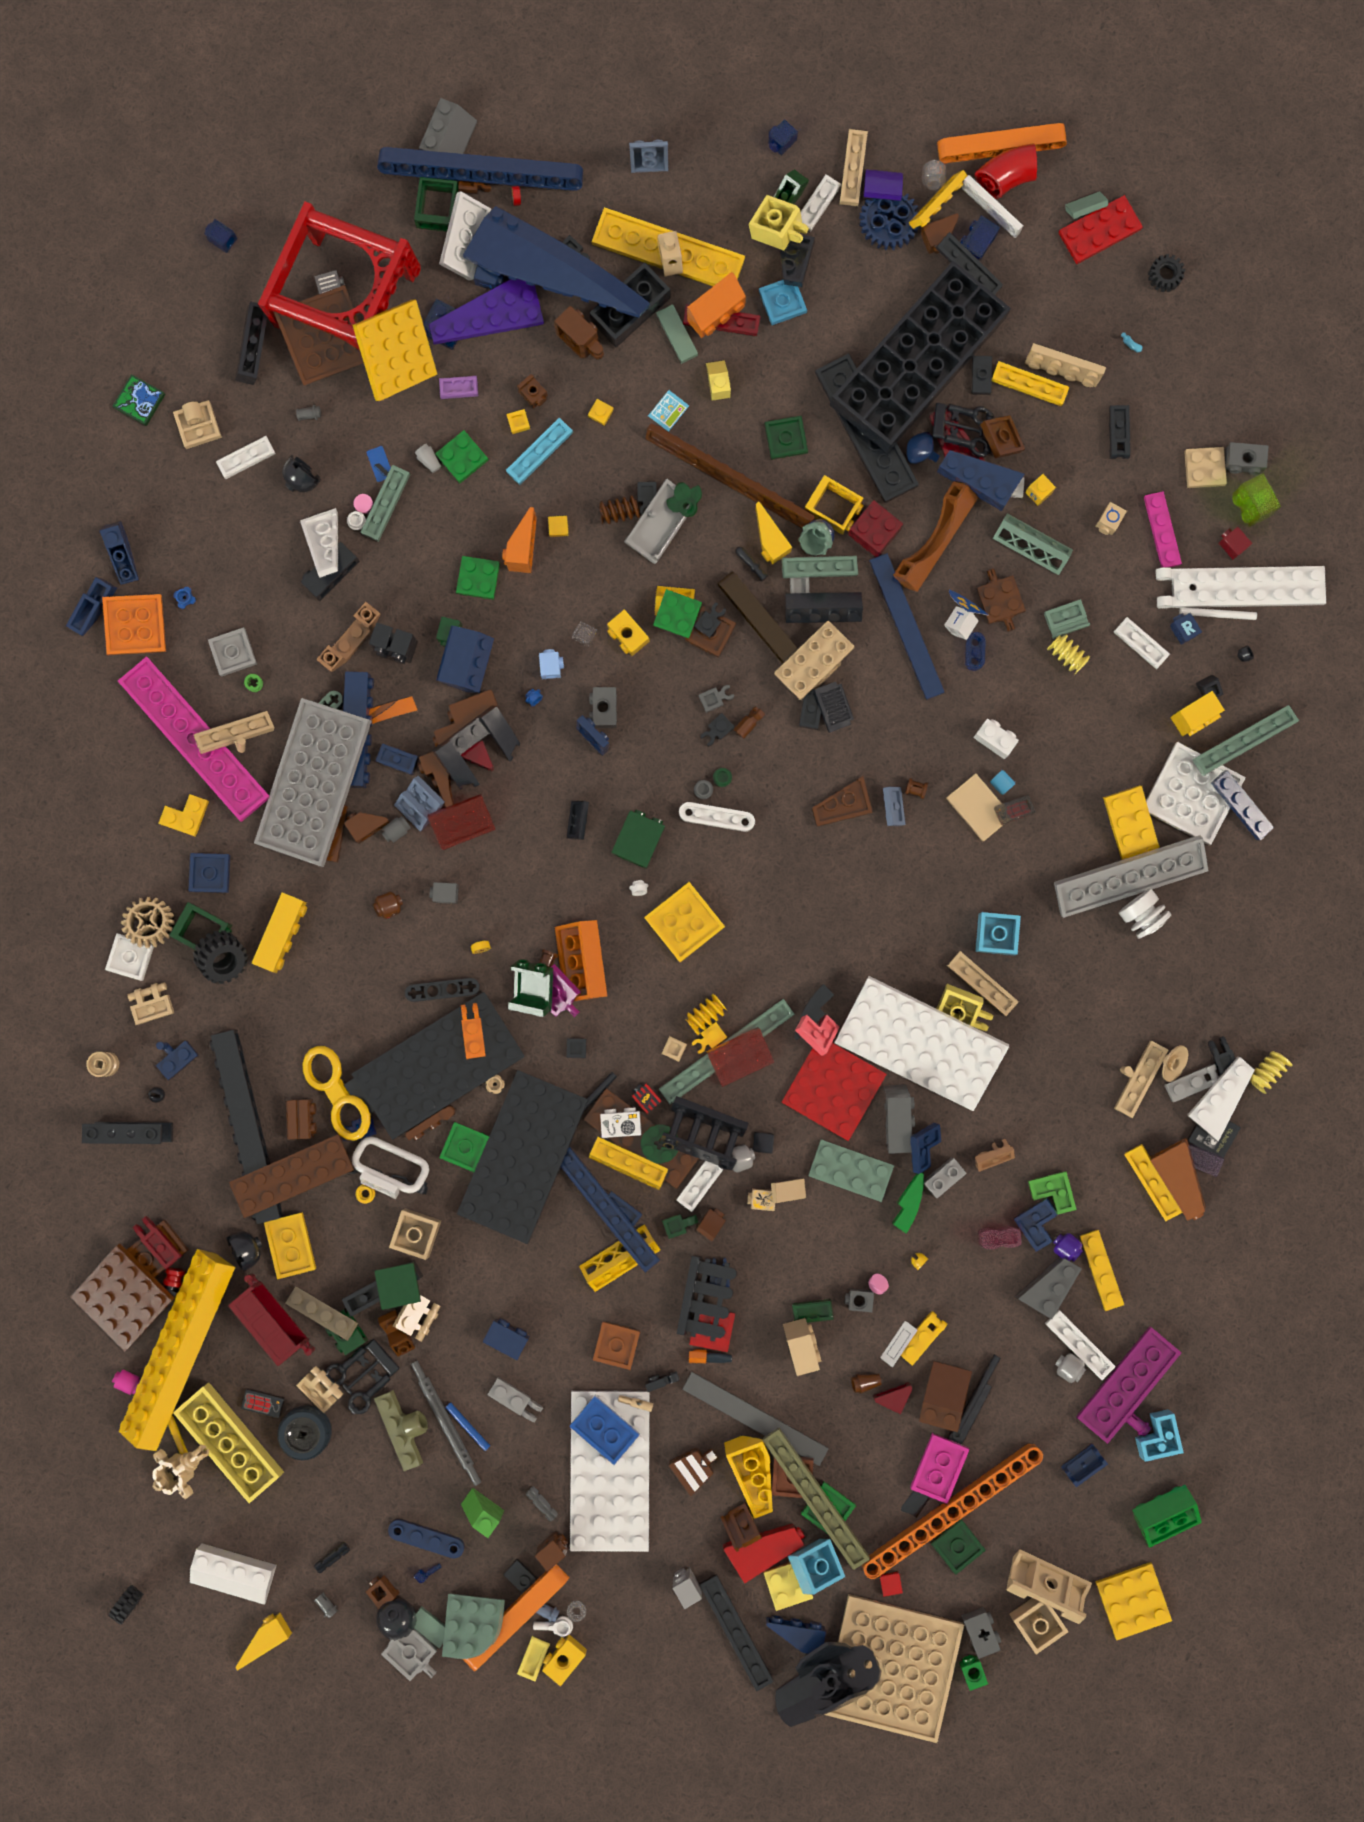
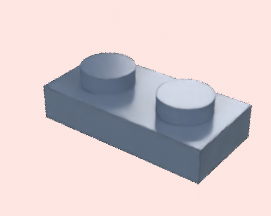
(894, 806)

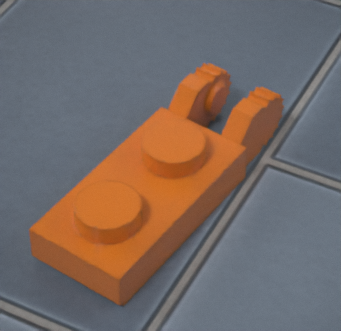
(472, 1034)

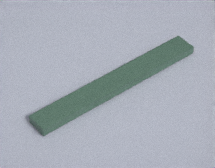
(703, 1068)

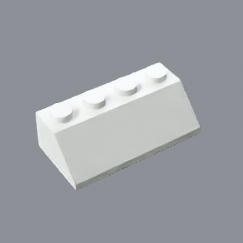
(232, 1573)

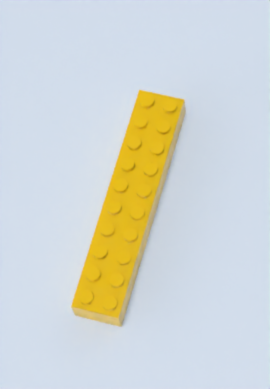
(176, 1350)

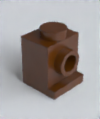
(525, 388)
(378, 1596)

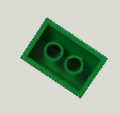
(1167, 1515)

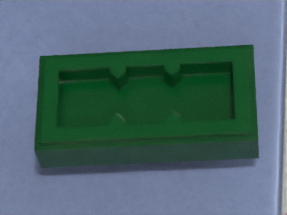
(813, 1310)

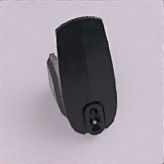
(827, 1682)

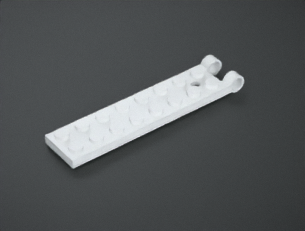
(1244, 587)

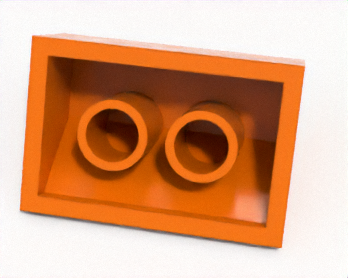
(716, 305)

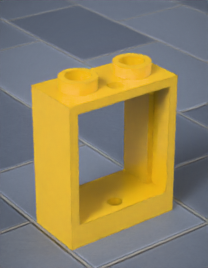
(827, 483)

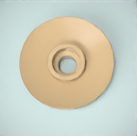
(1174, 1063)

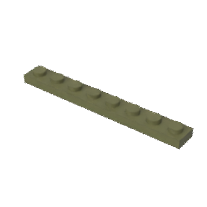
(816, 1498)

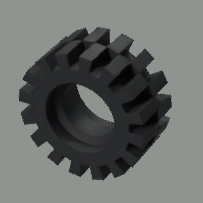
(1160, 282)
(125, 1604)

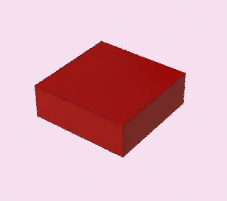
(890, 1584)

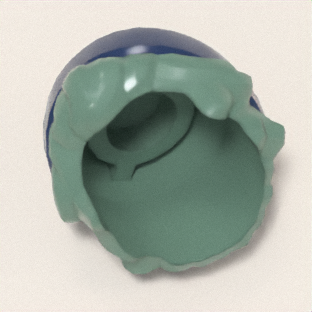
(817, 537)

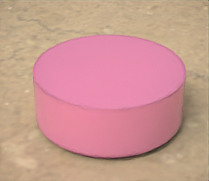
(363, 503)
(878, 1284)

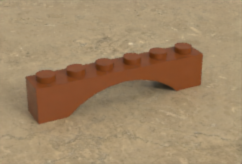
(955, 508)

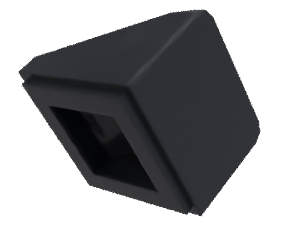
(1210, 684)
(763, 1142)

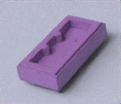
(458, 387)

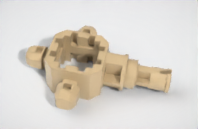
(183, 1467)

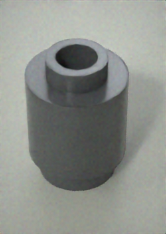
(395, 829)

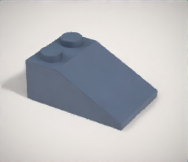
(649, 156)

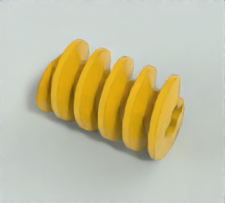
(705, 1014)

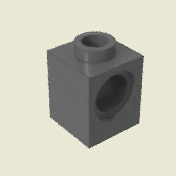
(444, 893)
(866, 1306)

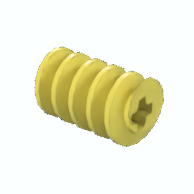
(1068, 653)
(1268, 1070)

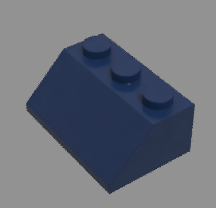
(465, 659)

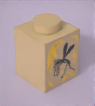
(761, 1199)

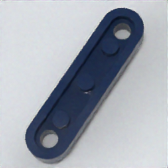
(426, 1538)

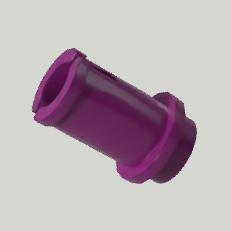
(1140, 1426)

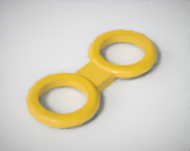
(336, 1093)

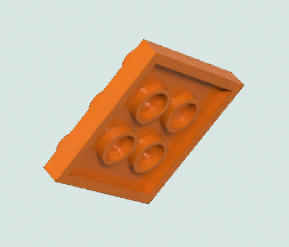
(134, 624)

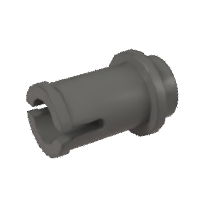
(308, 413)
(326, 1605)

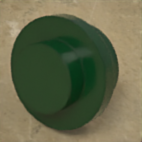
(722, 777)

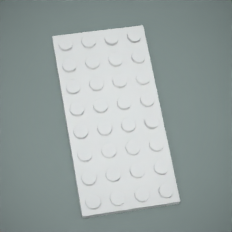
(921, 1043)
(607, 1499)

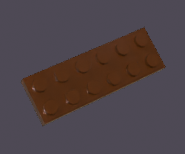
(677, 1167)
(291, 1176)

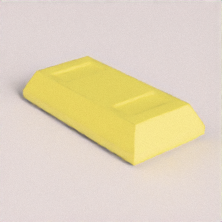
(533, 1658)

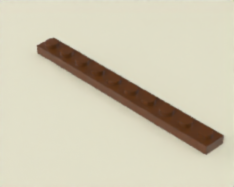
(728, 476)

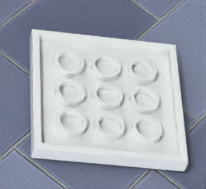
(1188, 798)

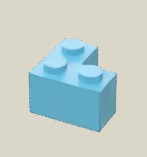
(1164, 1440)

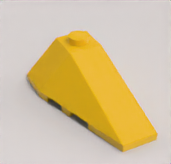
(752, 1470)

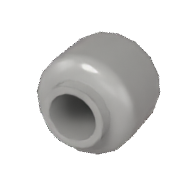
(744, 1158)
(1070, 1368)

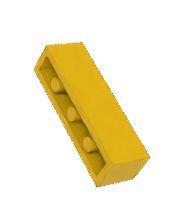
(279, 933)

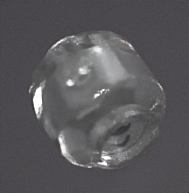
(934, 174)

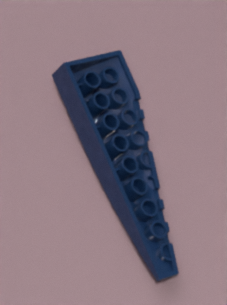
(526, 253)

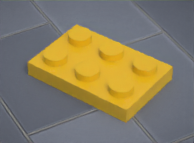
(290, 1245)

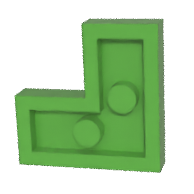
(1058, 1187)

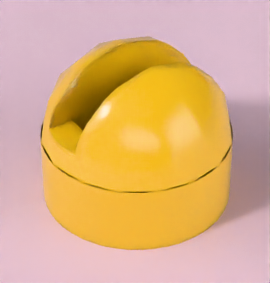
(920, 1261)

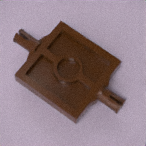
(1001, 599)

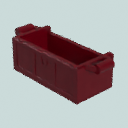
(269, 1322)

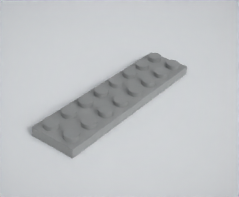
(1131, 876)

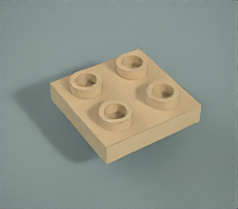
(197, 424)

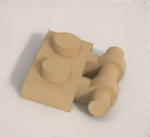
(151, 1009)
(410, 1315)
(317, 1392)

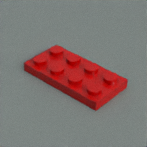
(1100, 229)

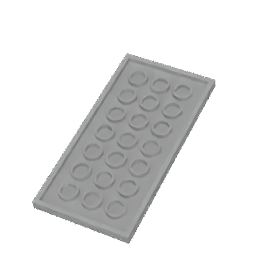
(312, 782)

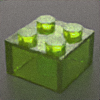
(1256, 500)

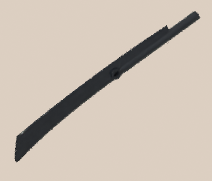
(917, 1501)

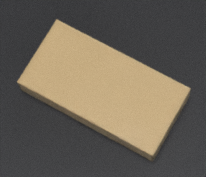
(788, 1190)

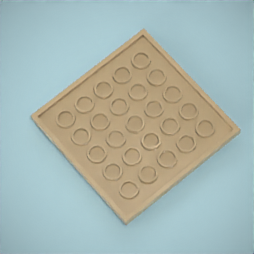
(915, 1661)

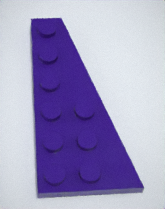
(502, 309)

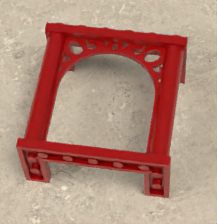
(316, 226)

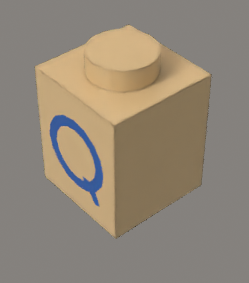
(1110, 519)

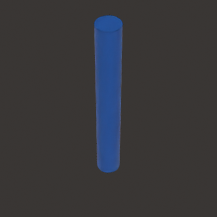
(467, 1426)

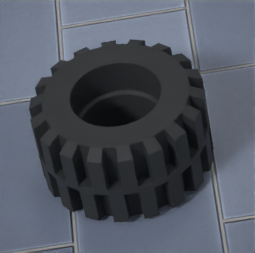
(213, 946)

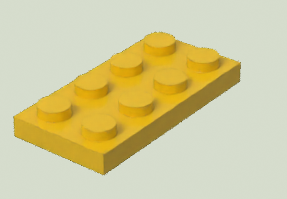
(1131, 822)

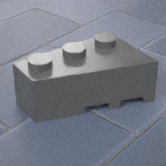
(898, 1118)
(1050, 1287)

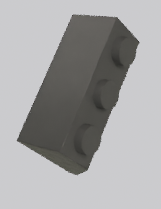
(448, 129)

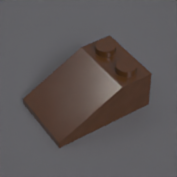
(945, 1396)

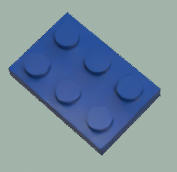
(604, 1430)

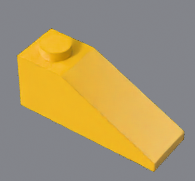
(772, 540)
(269, 1635)

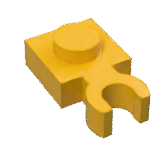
(712, 1035)

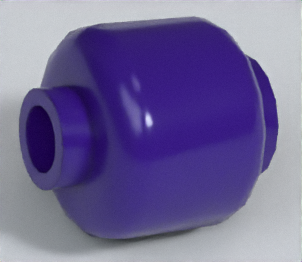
(1068, 1247)

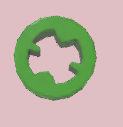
(251, 688)

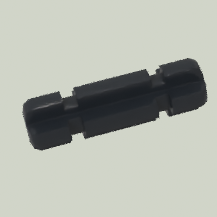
(332, 1557)

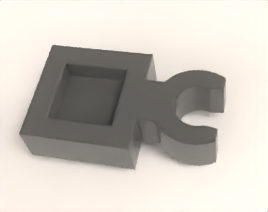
(713, 699)

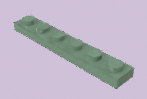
(1245, 740)

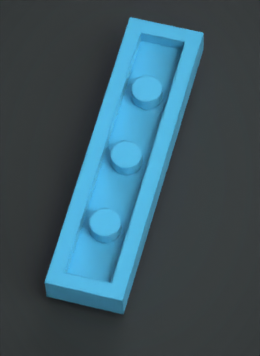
(539, 451)

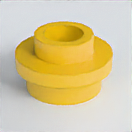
(361, 1198)

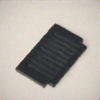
(834, 706)

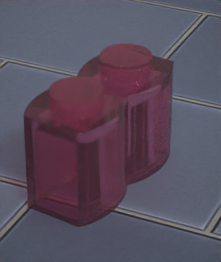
(994, 1238)

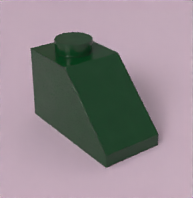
(791, 187)

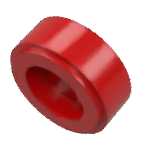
(516, 195)

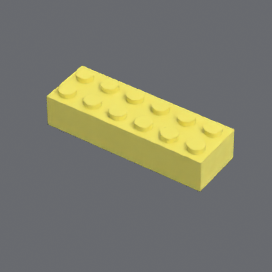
(228, 1442)

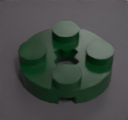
(650, 1149)

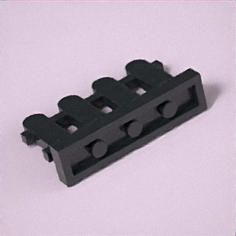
(703, 1288)

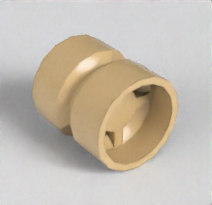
(102, 1064)

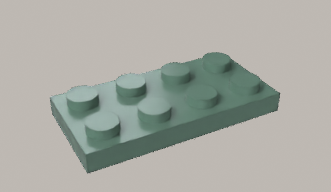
(851, 1170)

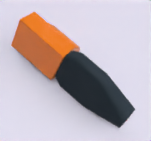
(702, 1356)

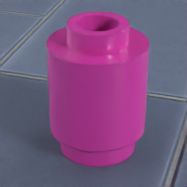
(126, 1382)

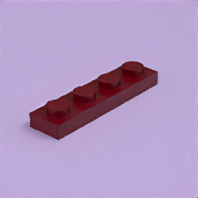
(738, 323)

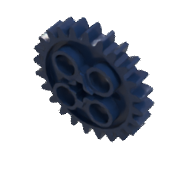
(883, 234)

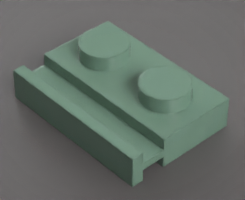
(1066, 619)

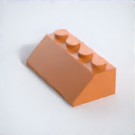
(582, 958)

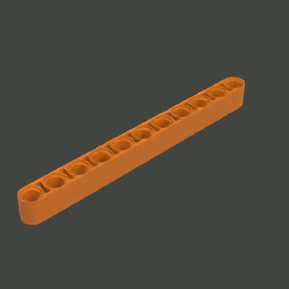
(955, 1501)

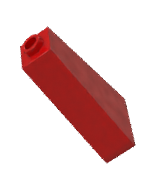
(766, 1552)

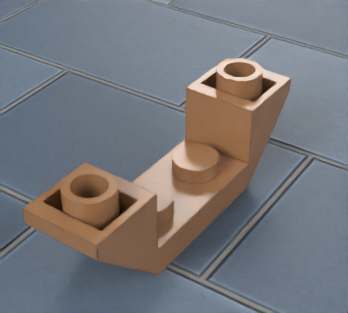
(351, 640)

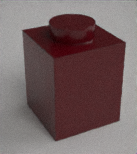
(1234, 542)

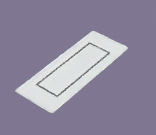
(898, 1344)

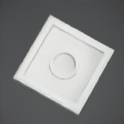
(128, 958)

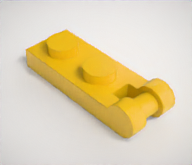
(923, 1338)

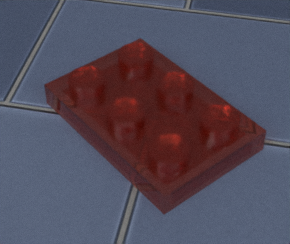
(461, 822)
(740, 1056)

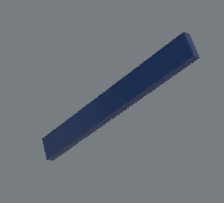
(906, 627)
(609, 1211)

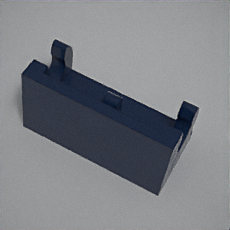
(1084, 1465)

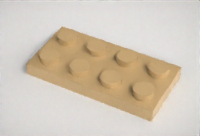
(1065, 365)

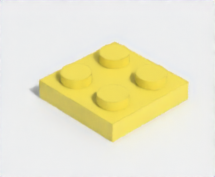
(784, 1587)

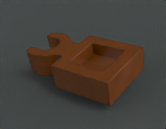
(472, 187)

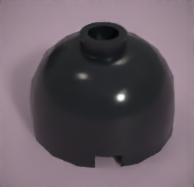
(299, 475)
(244, 1249)
(396, 1619)

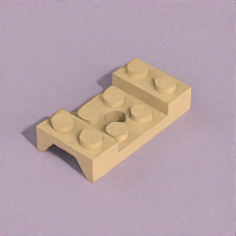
(1030, 1578)

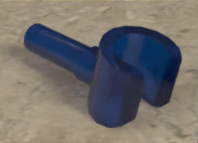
(421, 1576)

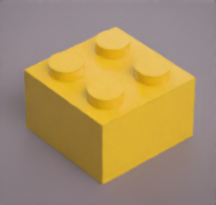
(1200, 712)

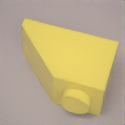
(718, 380)

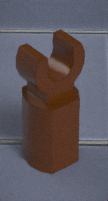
(749, 722)

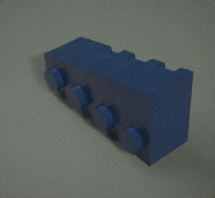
(986, 480)

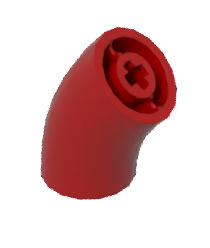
(1008, 170)

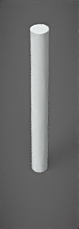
(1219, 613)

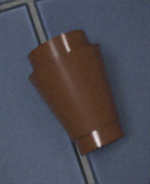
(865, 1382)

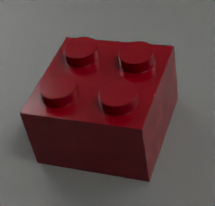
(875, 529)

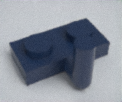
(176, 1059)

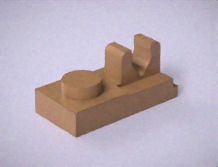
(996, 1156)

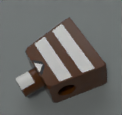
(693, 1468)

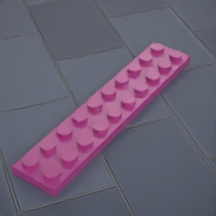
(179, 724)

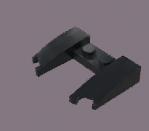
(450, 750)

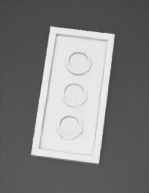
(463, 224)

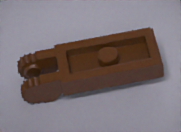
(432, 1122)

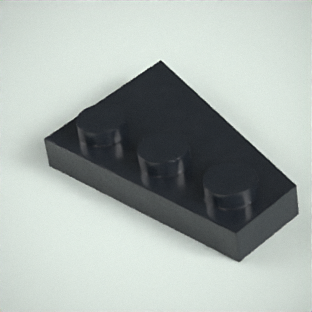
(796, 260)

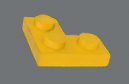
(189, 819)

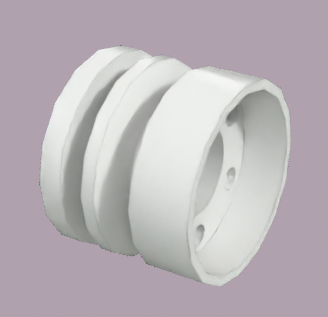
(1145, 913)

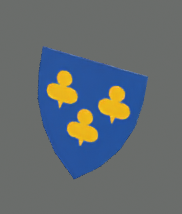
(966, 604)

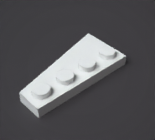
(322, 539)
(1220, 1101)

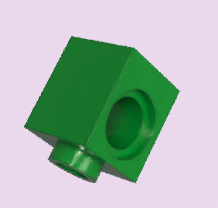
(973, 1680)

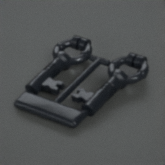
(939, 422)
(382, 1357)

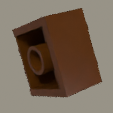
(578, 334)

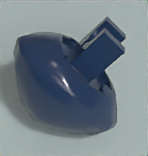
(920, 448)

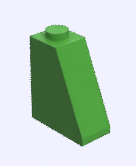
(481, 1512)

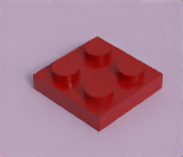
(719, 1344)

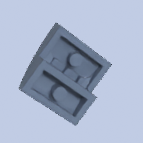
(418, 802)

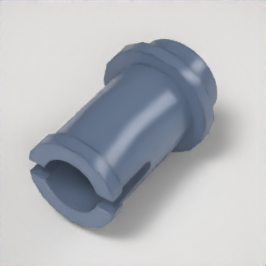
(548, 1612)

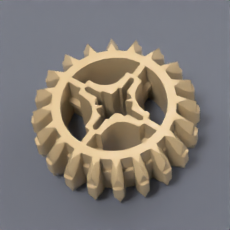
(143, 929)

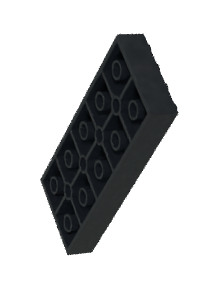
(919, 356)

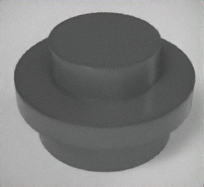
(703, 789)

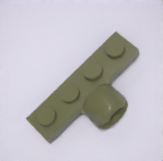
(402, 1429)

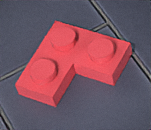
(819, 1035)

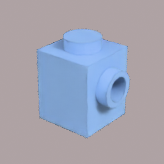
(550, 664)

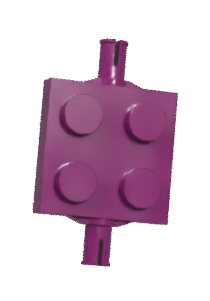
(563, 993)

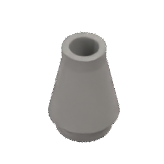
(426, 456)

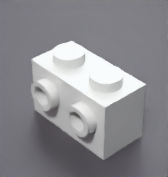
(996, 738)

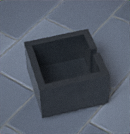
(398, 646)

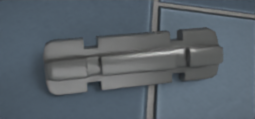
(541, 1503)

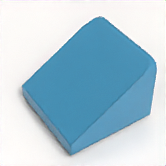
(1002, 782)

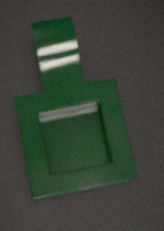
(677, 1225)

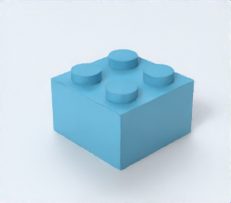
(997, 933)
(816, 1566)

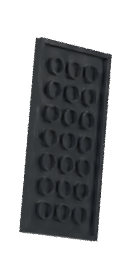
(433, 1068)
(522, 1157)

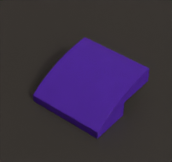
(883, 184)

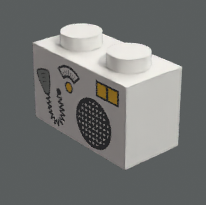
(620, 1123)

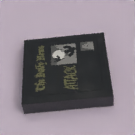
(1203, 1140)

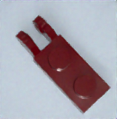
(157, 1243)

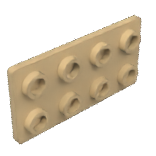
(814, 660)

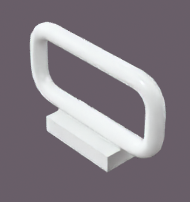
(383, 1182)

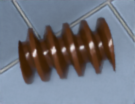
(619, 510)

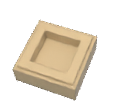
(674, 1048)

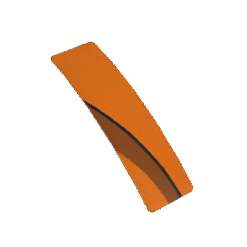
(392, 709)

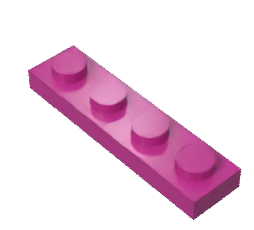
(1162, 530)

